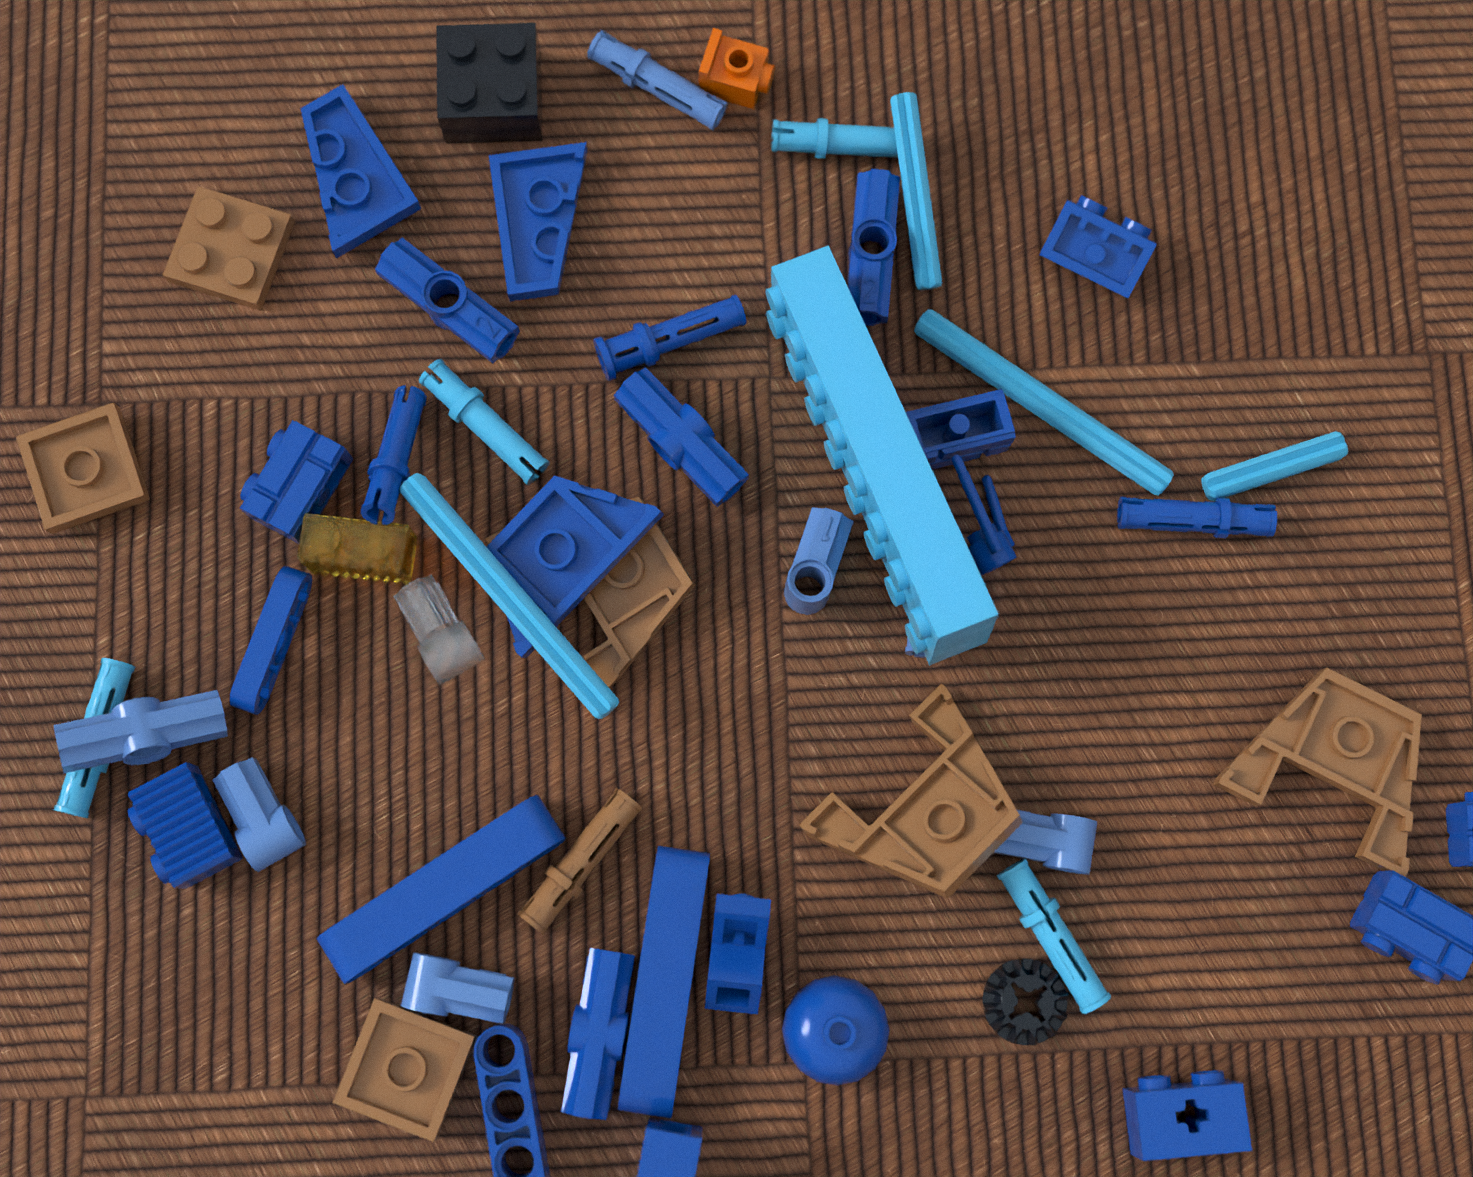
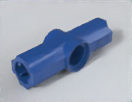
(873, 221)
(426, 282)
(681, 436)
(598, 1034)

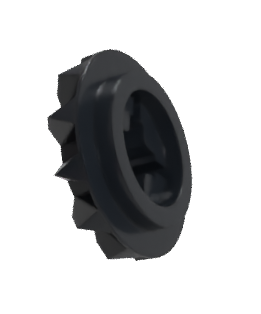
(1000, 1001)

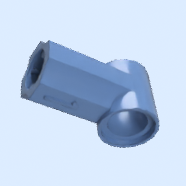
(818, 558)
(264, 825)
(1056, 840)
(444, 987)

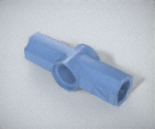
(140, 731)

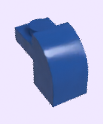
(737, 953)

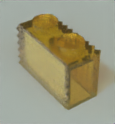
(357, 548)

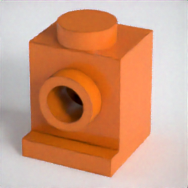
(730, 83)

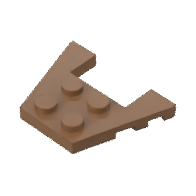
(635, 602)
(1350, 742)
(941, 822)

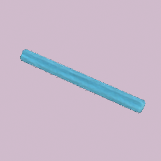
(1043, 402)
(509, 596)

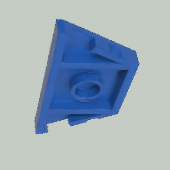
(567, 545)

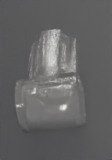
(443, 639)

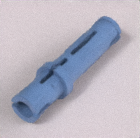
(642, 71)

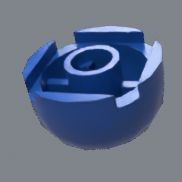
(835, 1030)

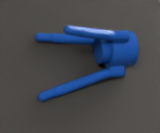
(992, 543)

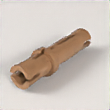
(579, 861)

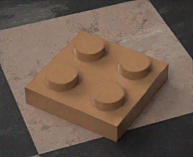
(229, 248)
(82, 468)
(405, 1069)

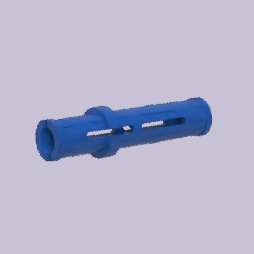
(391, 465)
(1191, 516)

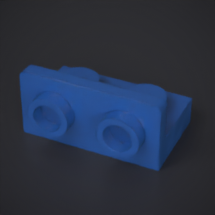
(1099, 247)

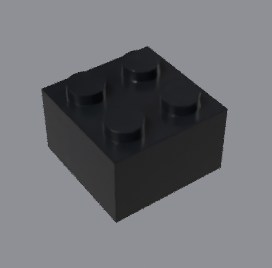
(489, 83)

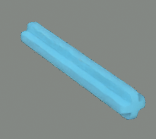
(916, 191)

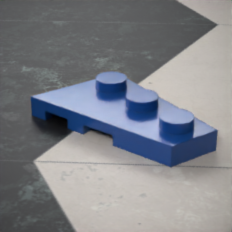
(355, 174)
(535, 215)

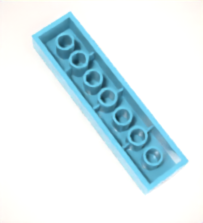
(880, 458)

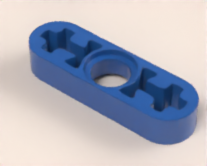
(271, 640)

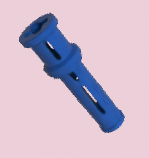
(726, 316)

